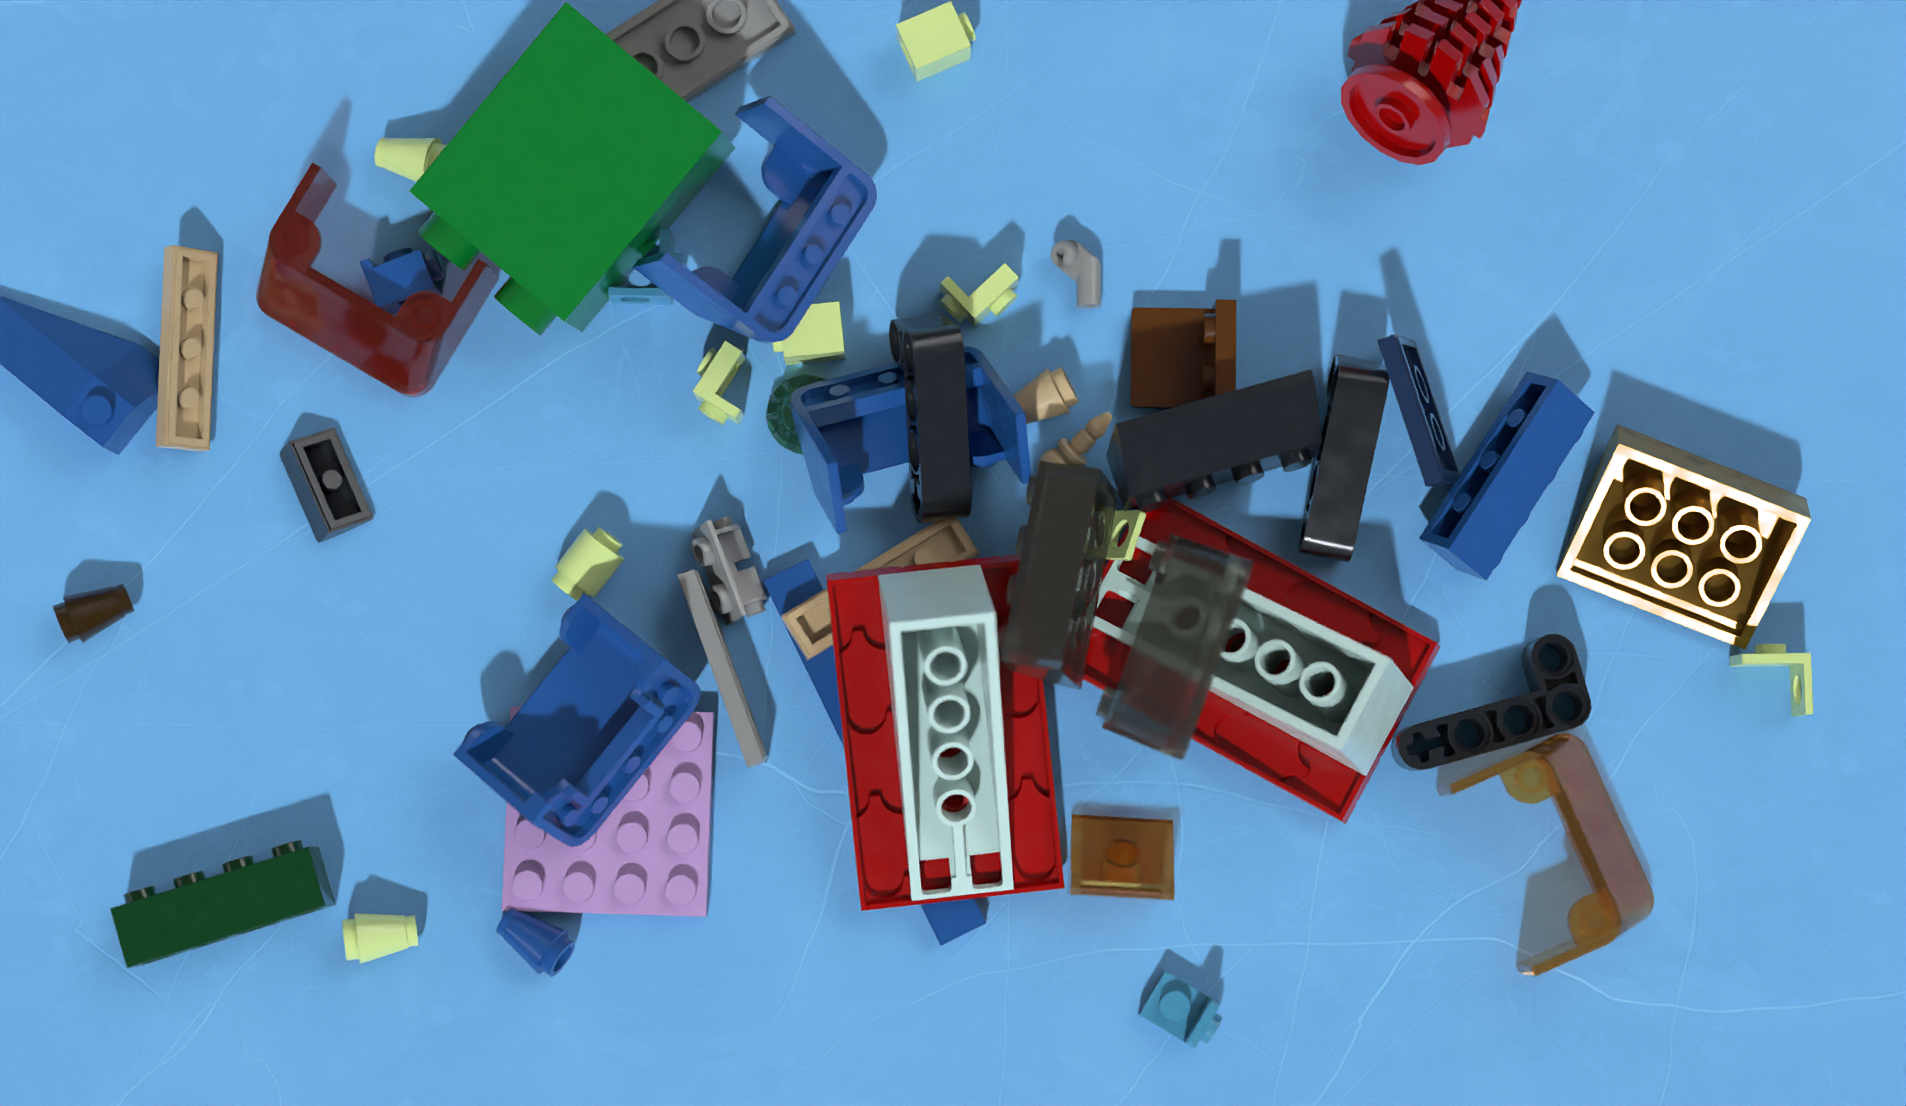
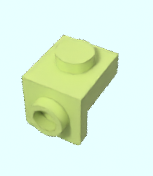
(992, 296)
(717, 372)

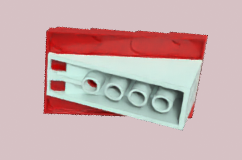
(1303, 679)
(941, 737)

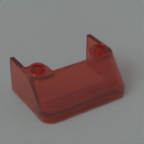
(396, 351)

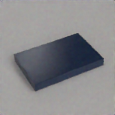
(1419, 411)

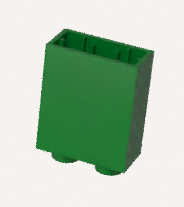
(568, 173)

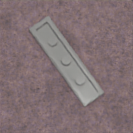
(723, 668)

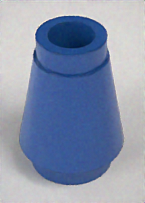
(536, 941)

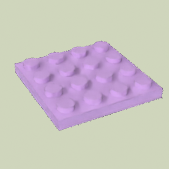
(645, 854)

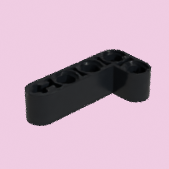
(936, 415)
(1345, 458)
(1489, 718)

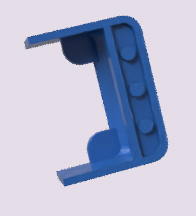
(818, 218)
(860, 427)

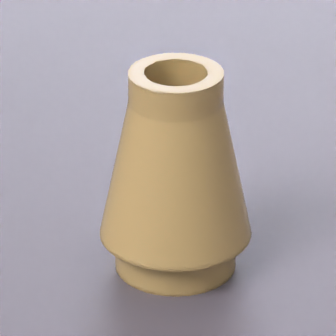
(1047, 396)

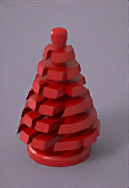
(1428, 76)

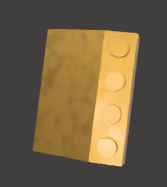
(1683, 537)

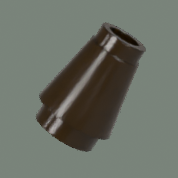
(92, 611)

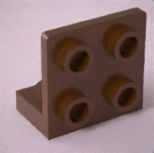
(1182, 354)

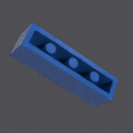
(1507, 475)

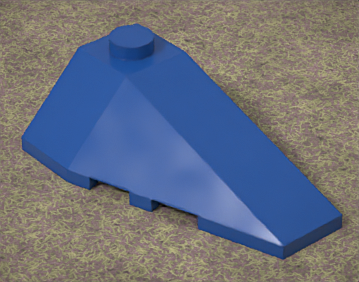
(81, 372)

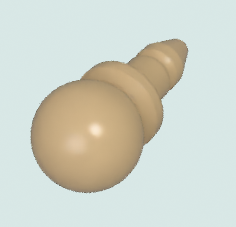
(1073, 451)

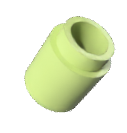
(588, 563)

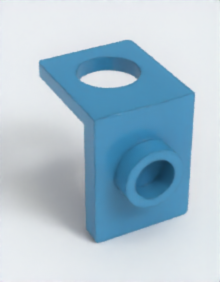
(650, 296)

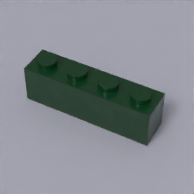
(223, 905)

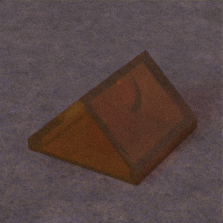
(1121, 857)

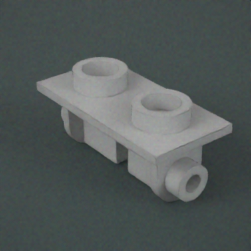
(732, 592)

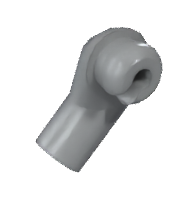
(1082, 268)

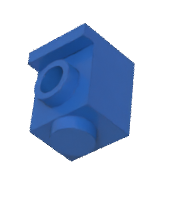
(402, 276)

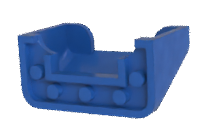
(583, 728)

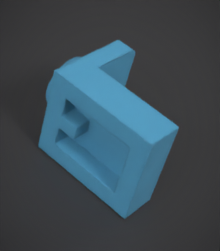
(1181, 1010)

